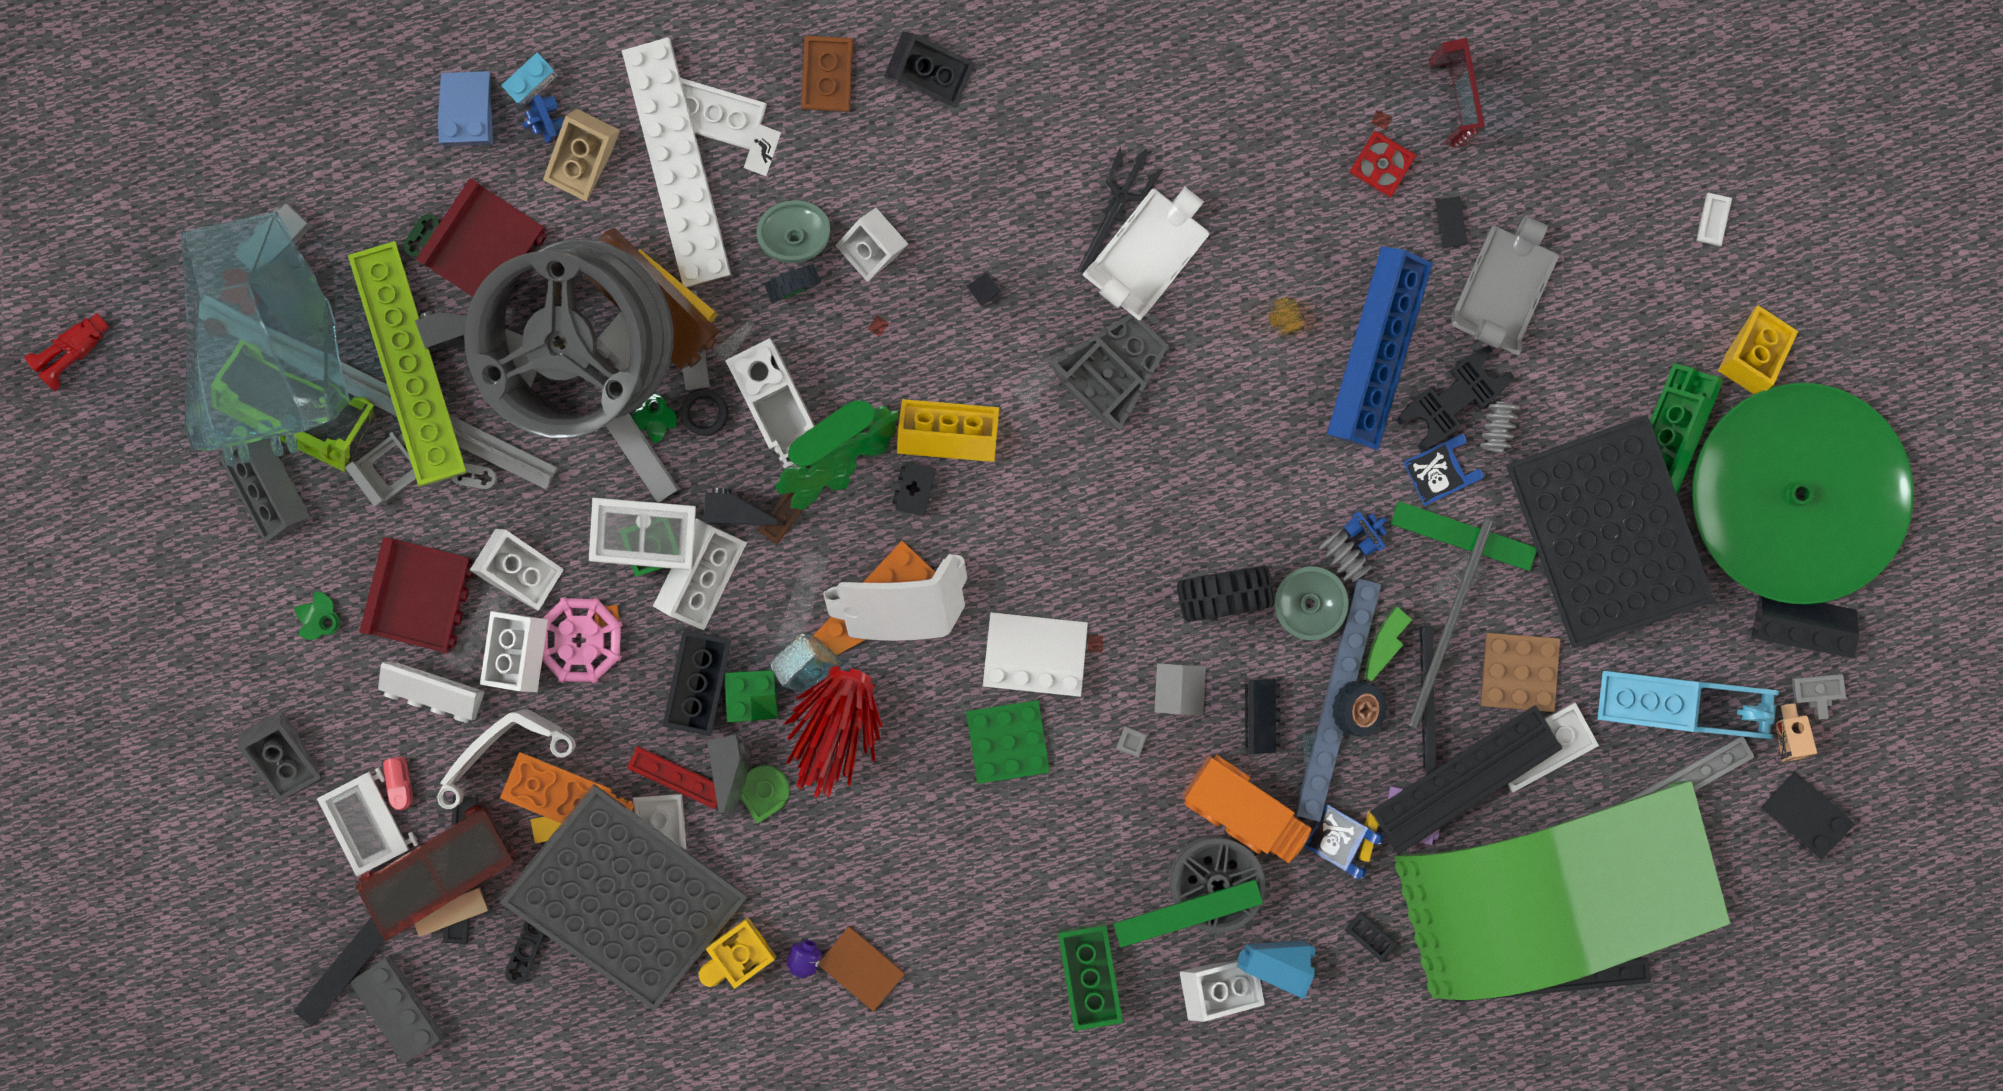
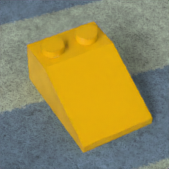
(1758, 351)

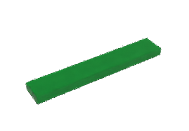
(1462, 535)
(1187, 913)

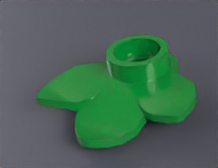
(655, 421)
(314, 616)

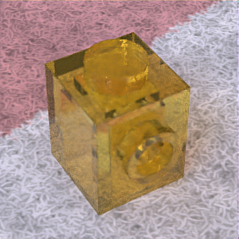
(1286, 316)

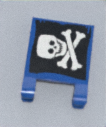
(1438, 471)
(1339, 839)

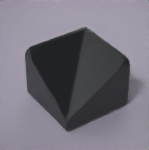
(983, 289)

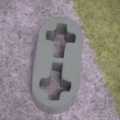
(472, 482)

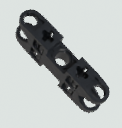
(1470, 385)

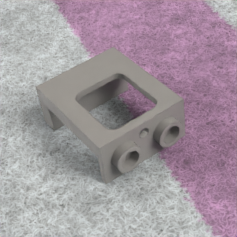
(369, 479)

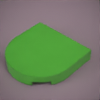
(765, 791)

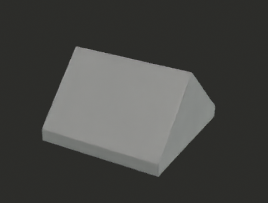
(1180, 689)

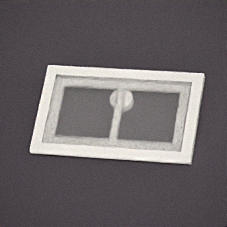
(642, 533)

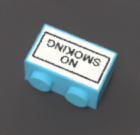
(529, 80)

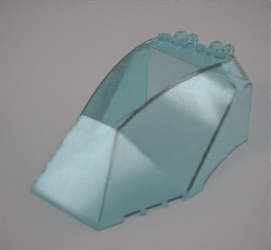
(256, 339)

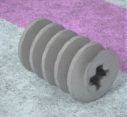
(1499, 427)
(1345, 557)

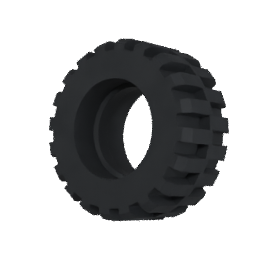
(1225, 593)

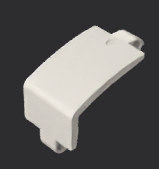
(1148, 251)
(904, 608)
(523, 717)

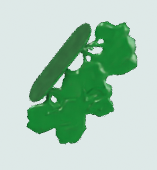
(833, 450)

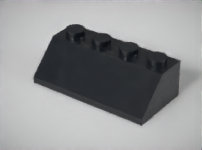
(1808, 626)
(696, 682)

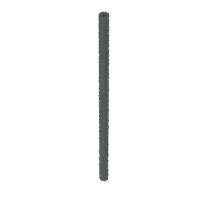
(1450, 623)

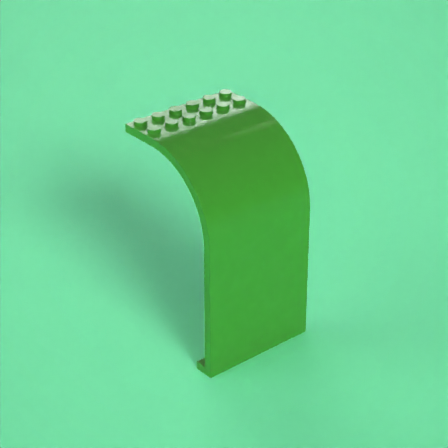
(1563, 898)

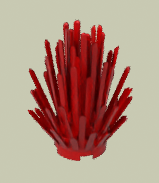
(839, 713)

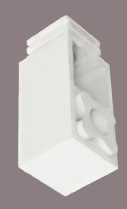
(771, 397)

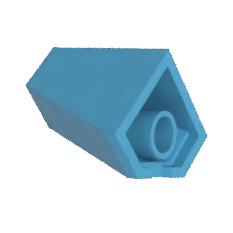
(1280, 964)

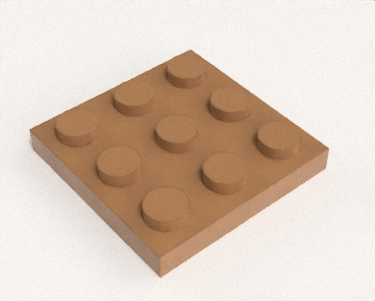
(1520, 672)

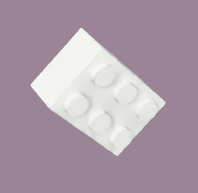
(513, 652)

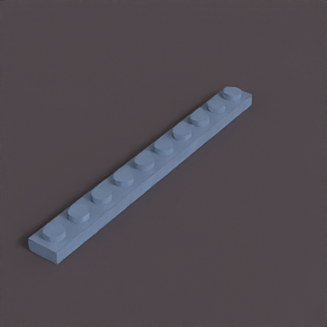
(1344, 671)

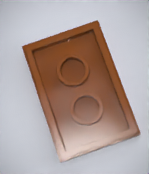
(827, 73)
(861, 968)

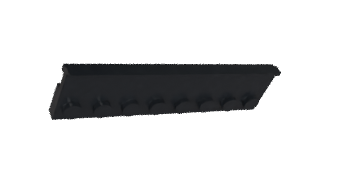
(1466, 779)

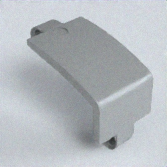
(1505, 285)

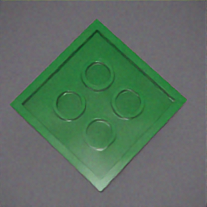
(1007, 741)

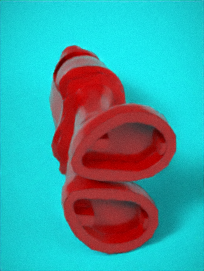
(76, 341)

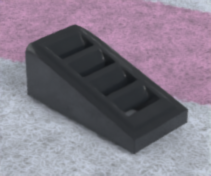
(1366, 943)

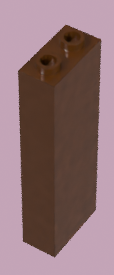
(690, 327)

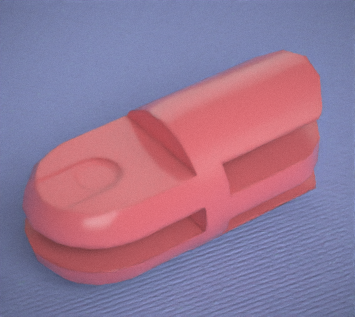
(398, 783)

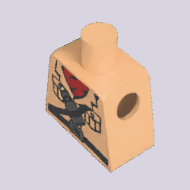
(1794, 745)

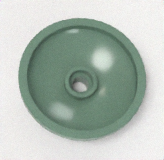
(792, 222)
(1329, 603)

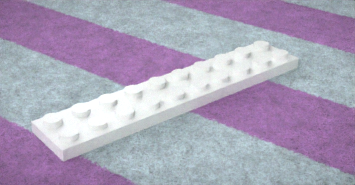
(676, 162)

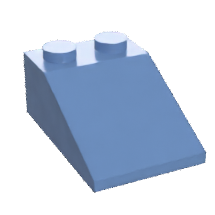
(465, 109)

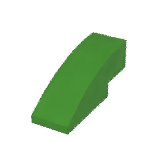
(1386, 642)

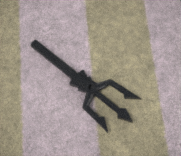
(1117, 203)

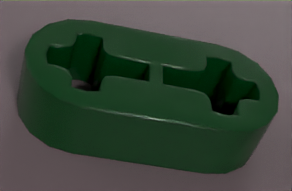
(417, 232)

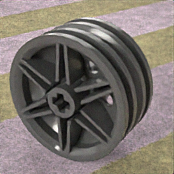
(1222, 850)

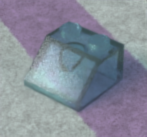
(804, 663)

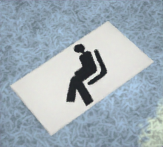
(762, 150)

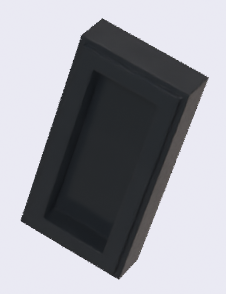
(1451, 222)

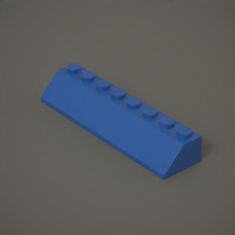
(1379, 347)

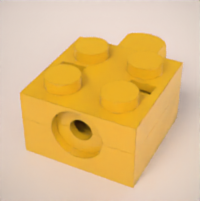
(736, 955)

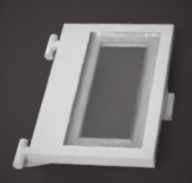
(364, 823)

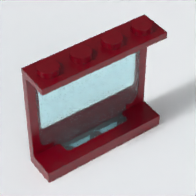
(1458, 57)

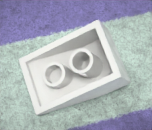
(516, 568)
(1219, 991)

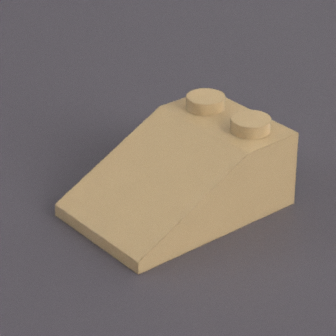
(580, 153)

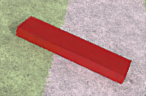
(673, 776)

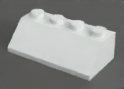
(695, 592)
(430, 690)

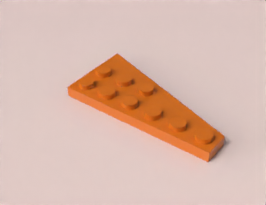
(897, 567)

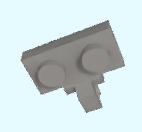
(1819, 692)

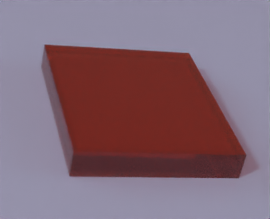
(1381, 120)
(878, 326)
(1095, 643)

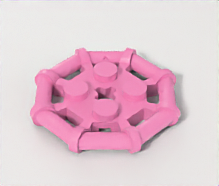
(589, 629)

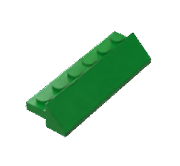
(1682, 416)

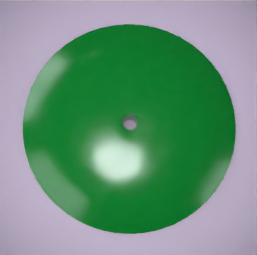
(1852, 485)

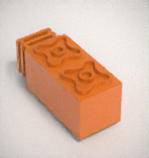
(548, 788)
(1250, 815)

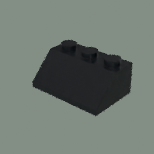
(1261, 715)

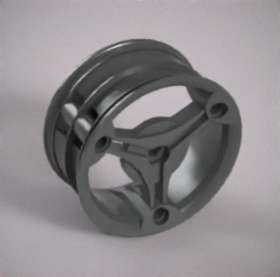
(625, 390)

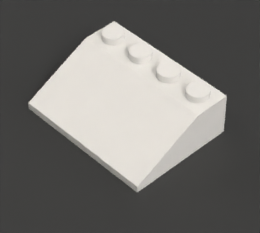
(1035, 654)

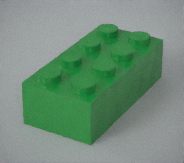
(1090, 976)

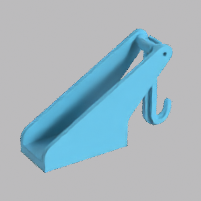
(1675, 703)

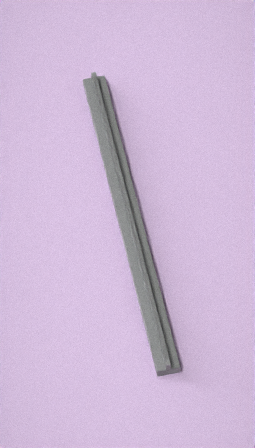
(468, 436)

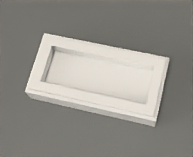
(1714, 219)

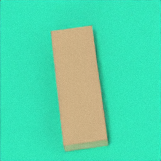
(457, 910)

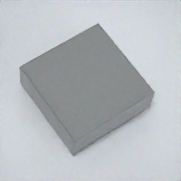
(1131, 741)

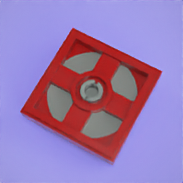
(1382, 164)

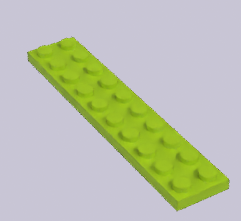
(407, 364)

